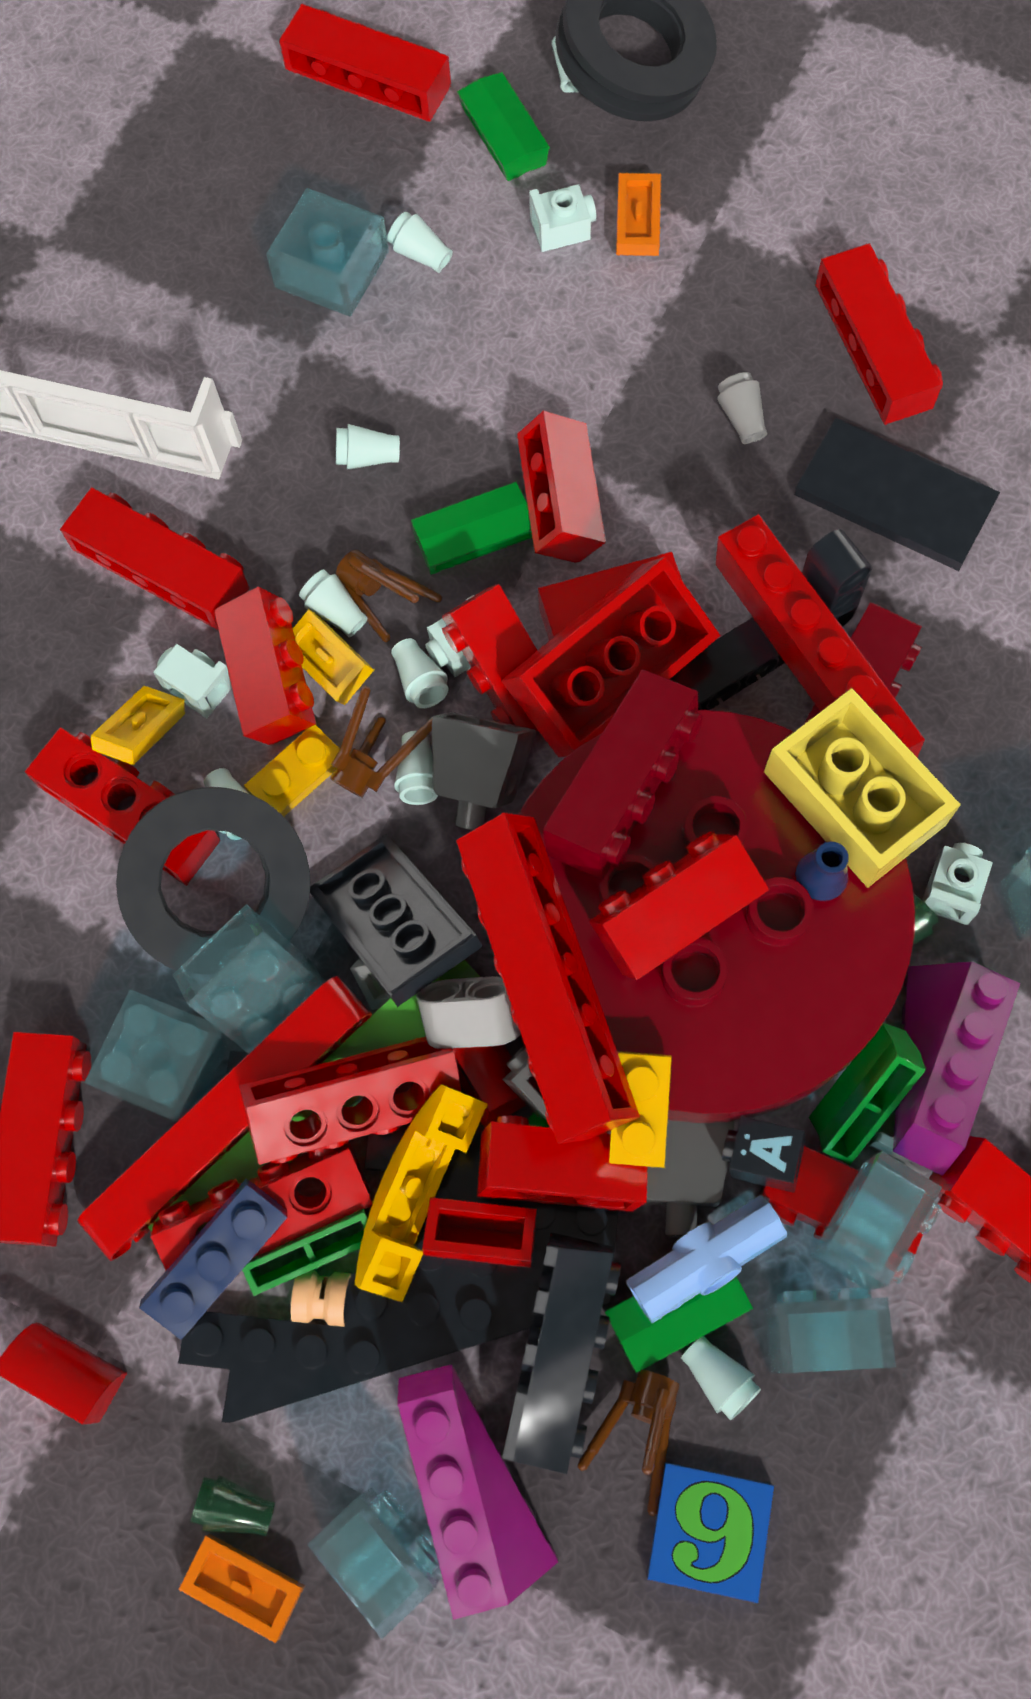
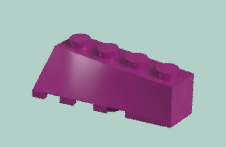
(957, 1024)
(474, 1510)

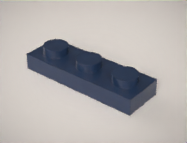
(213, 1259)

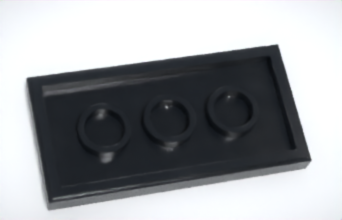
(897, 494)
(394, 919)

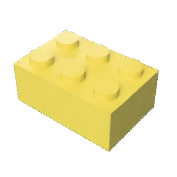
(860, 786)

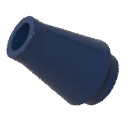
(824, 871)

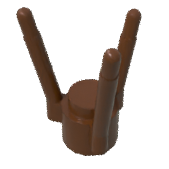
(366, 576)
(356, 769)
(653, 1403)

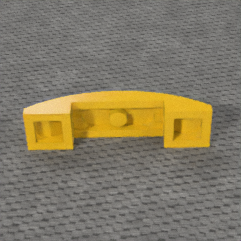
(402, 1200)

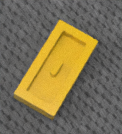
(330, 658)
(138, 725)
(295, 771)
(644, 1139)

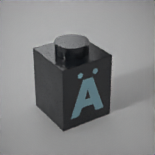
(765, 1153)

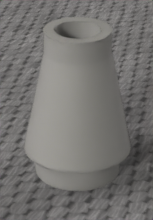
(743, 406)

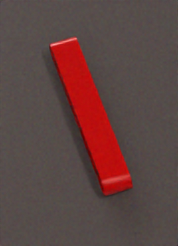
(218, 1119)

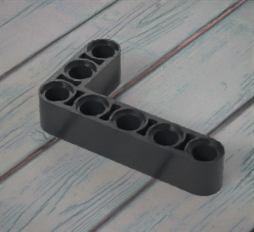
(735, 659)

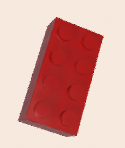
(589, 666)

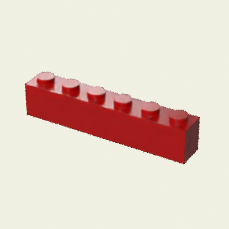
(803, 626)
(546, 979)

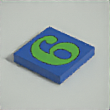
(711, 1532)

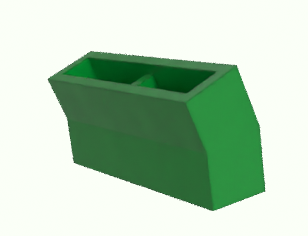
(504, 125)
(472, 528)
(867, 1093)
(314, 1258)
(650, 1342)

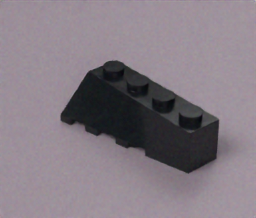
(559, 1353)

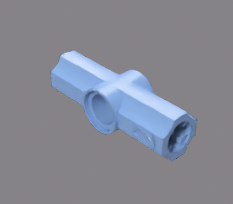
(706, 1258)

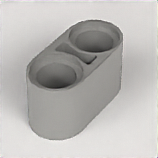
(467, 1013)

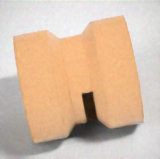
(319, 1298)

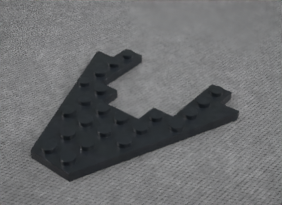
(443, 1312)

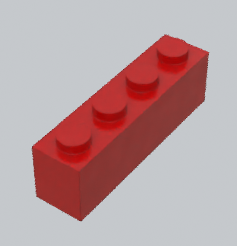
(366, 62)
(878, 333)
(153, 555)
(37, 1134)

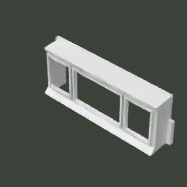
(122, 426)

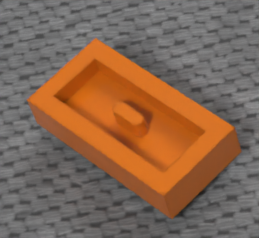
(638, 214)
(242, 1587)

